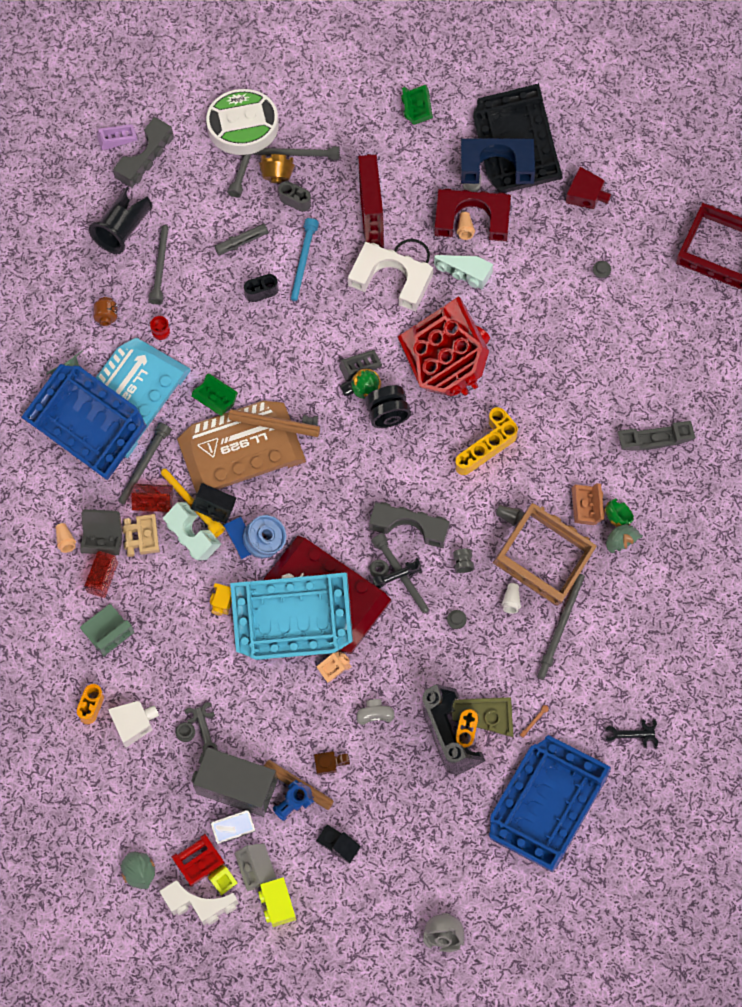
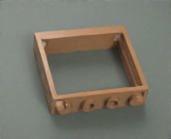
(529, 579)

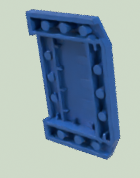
(86, 418)
(547, 802)

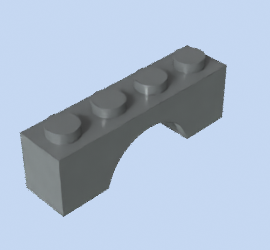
(131, 169)
(386, 518)

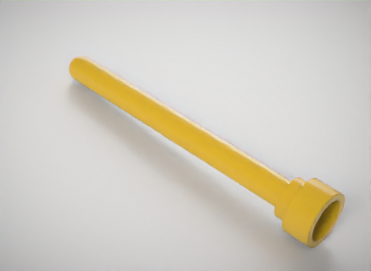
(214, 526)

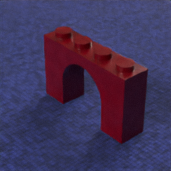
(452, 201)

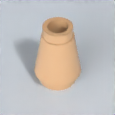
(465, 226)
(64, 538)

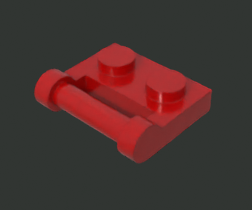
(202, 864)

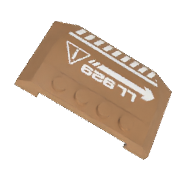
(231, 451)

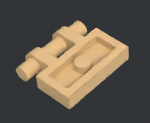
(147, 535)

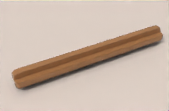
(274, 423)

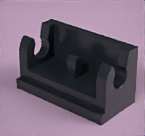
(213, 503)

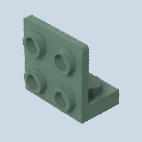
(107, 629)

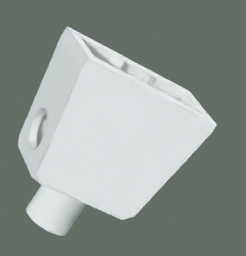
(132, 721)

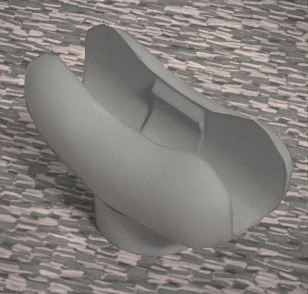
(374, 711)

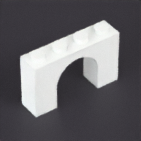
(375, 258)

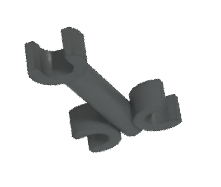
(200, 714)

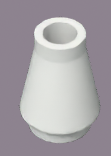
(511, 601)

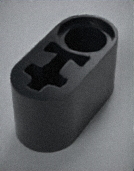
(265, 292)

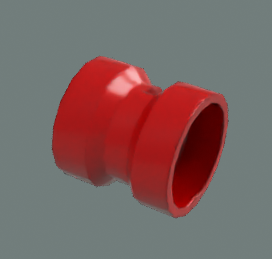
(160, 323)

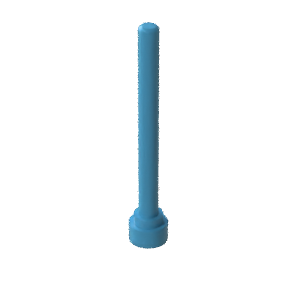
(310, 226)

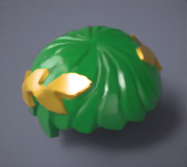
(365, 382)
(618, 513)

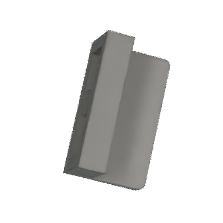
(255, 865)

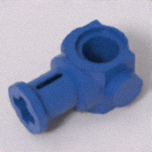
(292, 800)

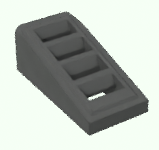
(348, 368)

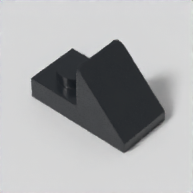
(338, 843)

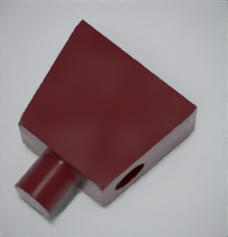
(587, 190)

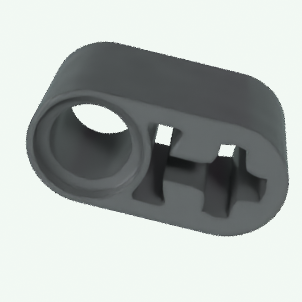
(298, 198)

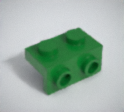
(417, 104)
(215, 395)

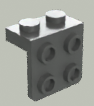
(101, 531)

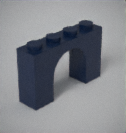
(518, 151)

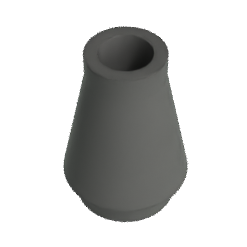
(510, 514)

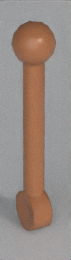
(544, 709)

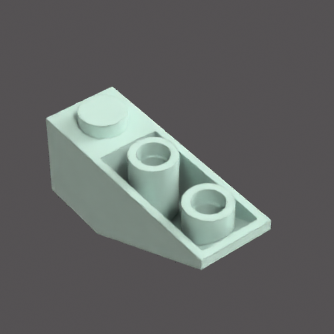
(468, 268)

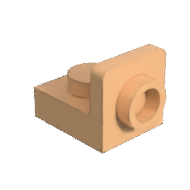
(334, 666)

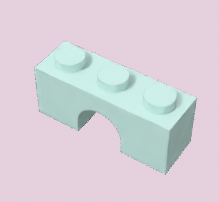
(180, 522)

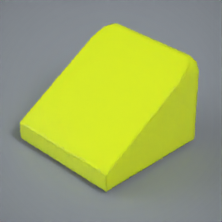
(222, 880)

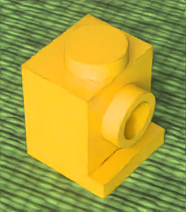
(221, 599)

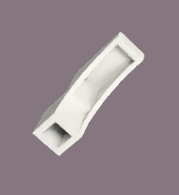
(207, 909)

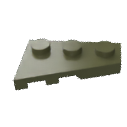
(493, 714)

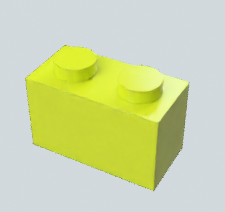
(277, 901)

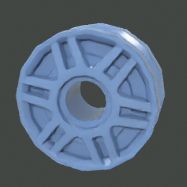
(257, 544)

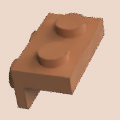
(588, 504)

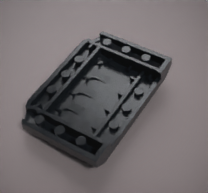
(517, 116)

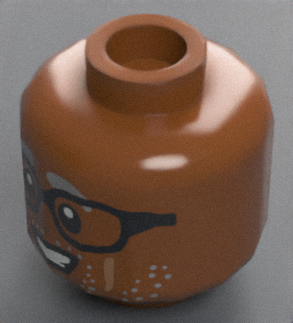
(105, 311)

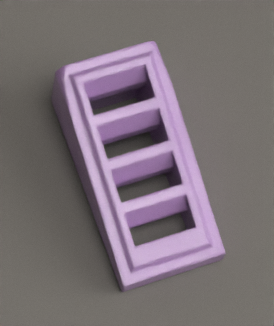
(117, 141)

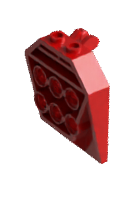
(463, 367)

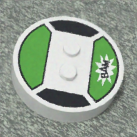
(242, 121)

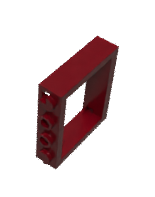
(371, 199)
(704, 266)

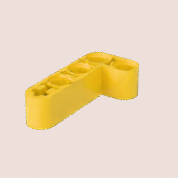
(484, 446)

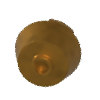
(276, 168)

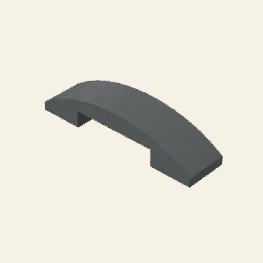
(656, 438)

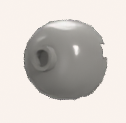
(444, 932)

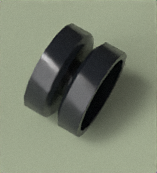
(387, 406)

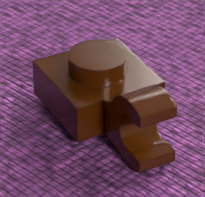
(327, 762)

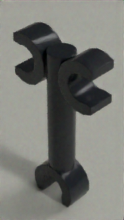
(410, 569)
(647, 733)

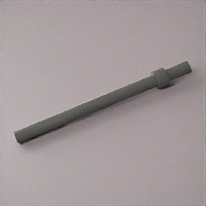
(547, 660)

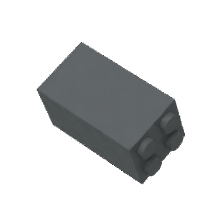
(234, 781)

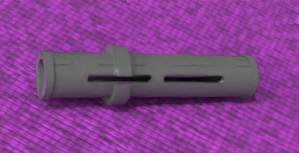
(241, 239)

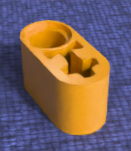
(95, 704)
(462, 721)

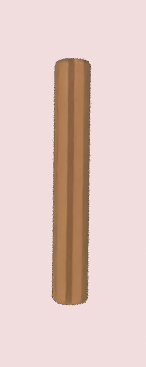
(288, 778)

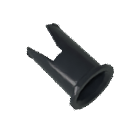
(119, 223)

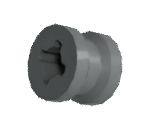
(310, 420)

